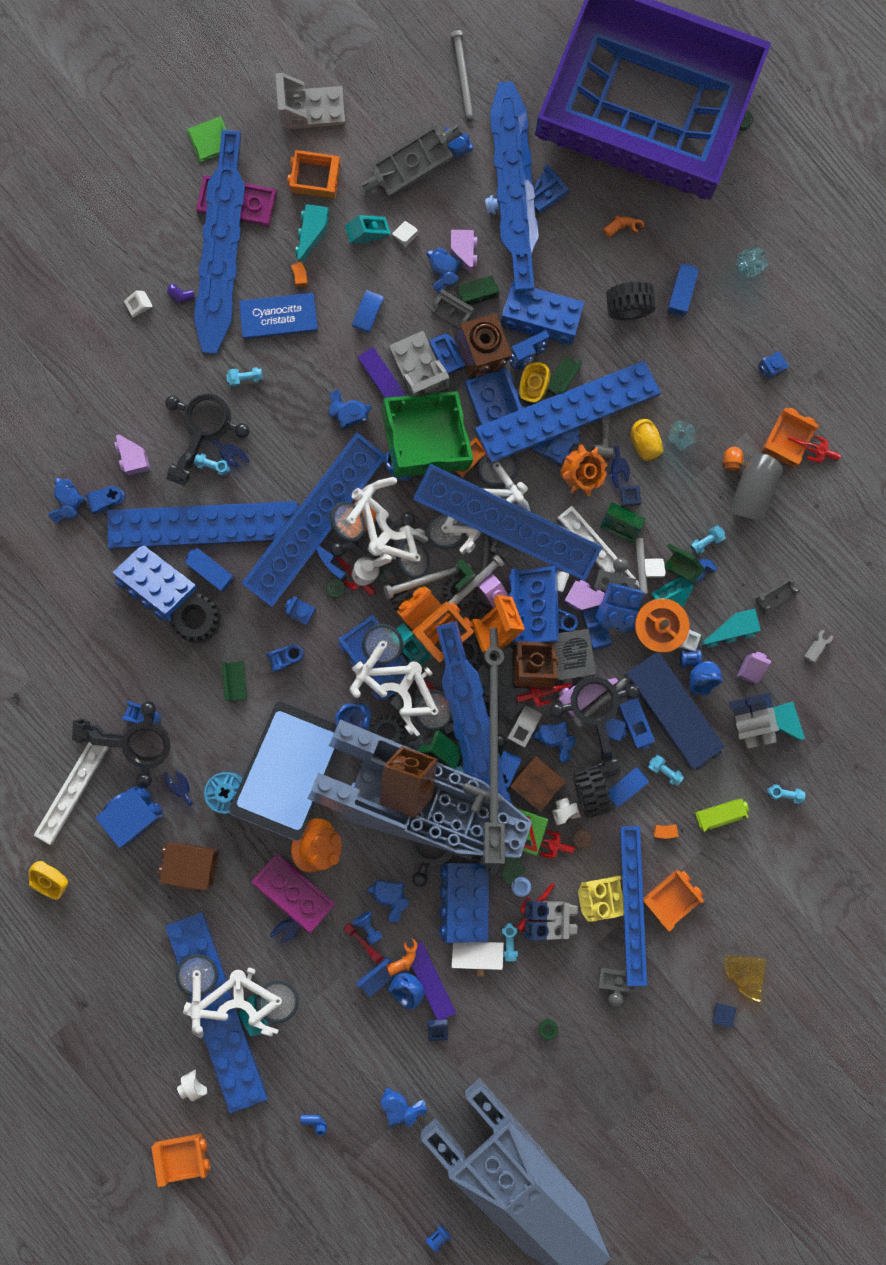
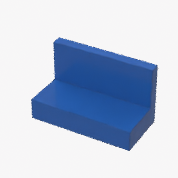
(375, 977)

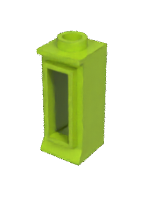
(722, 814)

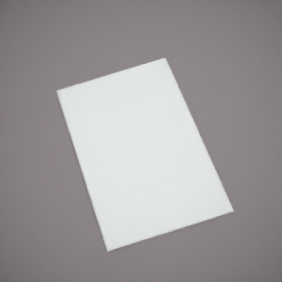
(478, 955)

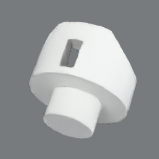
(364, 572)
(565, 810)
(191, 1087)

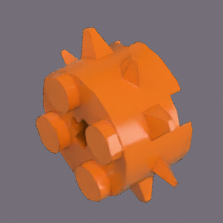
(584, 470)

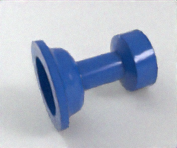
(363, 921)

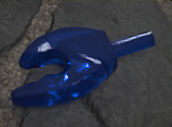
(229, 451)
(619, 465)
(179, 789)
(289, 925)

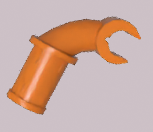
(622, 222)
(404, 963)

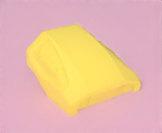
(601, 899)

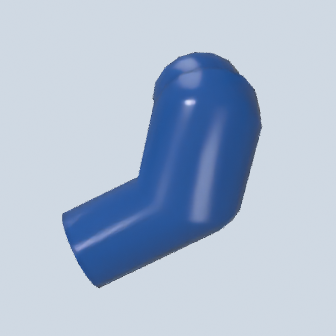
(317, 1123)

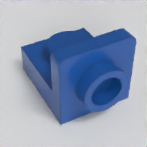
(772, 365)
(709, 566)
(299, 610)

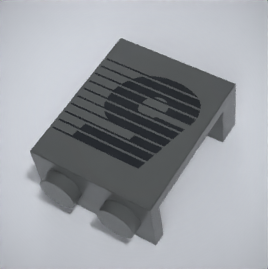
(574, 656)

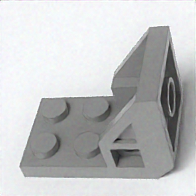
(308, 107)
(419, 365)

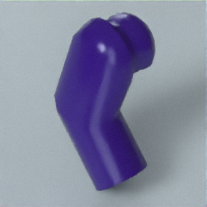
(179, 295)

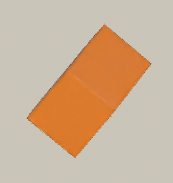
(300, 275)
(665, 832)

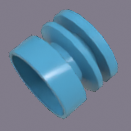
(215, 787)

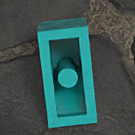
(367, 229)
(412, 646)
(788, 721)

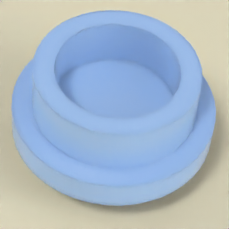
(492, 205)
(521, 886)

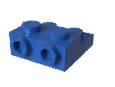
(525, 352)
(558, 447)
(620, 607)

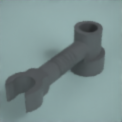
(603, 449)

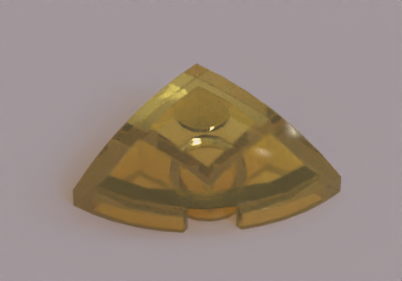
(747, 973)

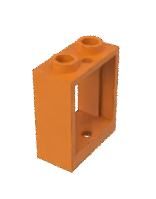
(315, 159)
(426, 642)

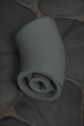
(757, 487)

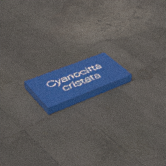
(278, 315)

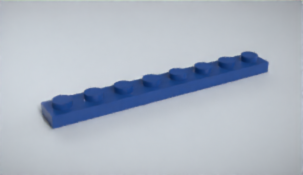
(633, 906)

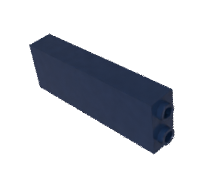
(675, 711)

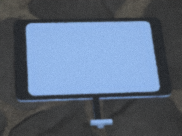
(284, 770)

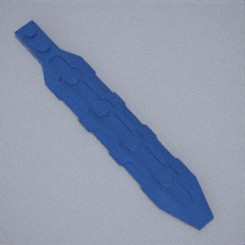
(514, 180)
(220, 245)
(467, 706)

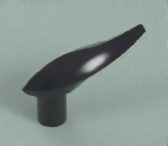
(479, 607)

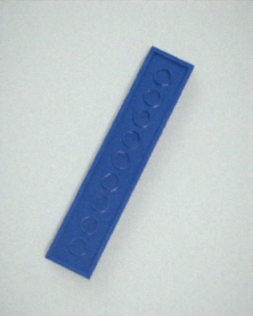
(567, 411)
(312, 520)
(507, 522)
(198, 524)
(227, 1038)

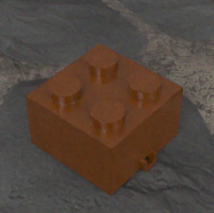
(535, 664)
(537, 783)

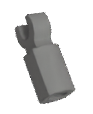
(817, 648)

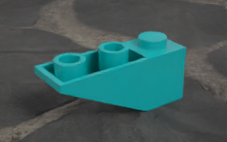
(314, 227)
(738, 625)

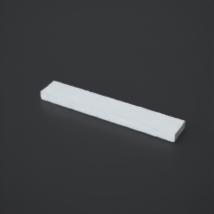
(574, 522)
(70, 793)

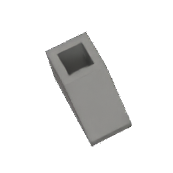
(524, 726)

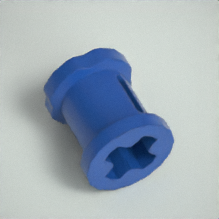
(690, 658)
(438, 1238)

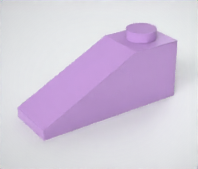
(585, 696)

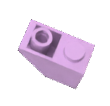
(462, 248)
(133, 456)
(491, 588)
(582, 597)
(753, 667)

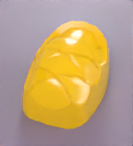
(534, 382)
(646, 440)
(47, 880)

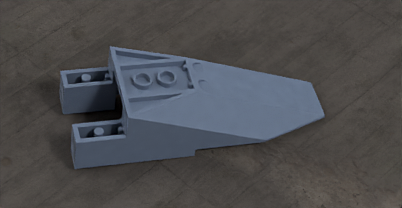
(442, 823)
(519, 1187)

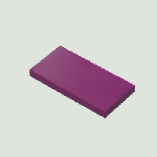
(257, 203)
(293, 893)

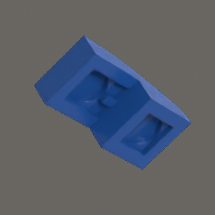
(367, 311)
(328, 559)
(598, 634)
(627, 786)

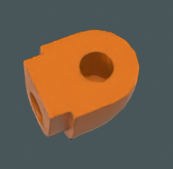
(733, 459)

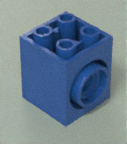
(129, 816)

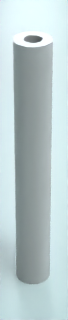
(641, 565)

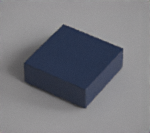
(630, 495)
(724, 1015)
(437, 1030)

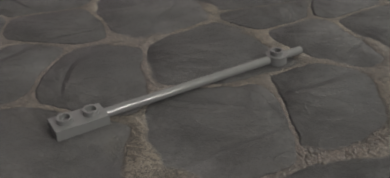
(493, 832)

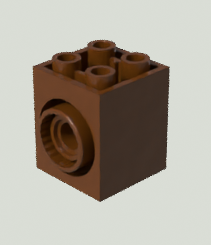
(482, 345)
(408, 781)
(188, 866)

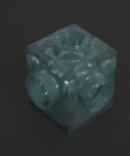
(752, 261)
(687, 440)

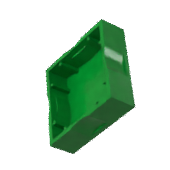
(426, 433)

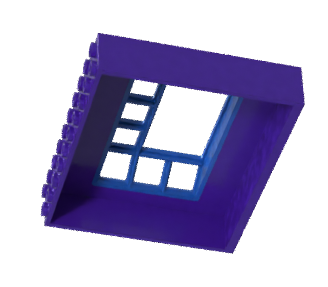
(669, 44)

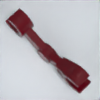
(375, 955)

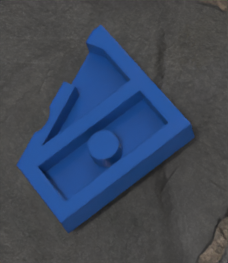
(548, 190)
(447, 353)

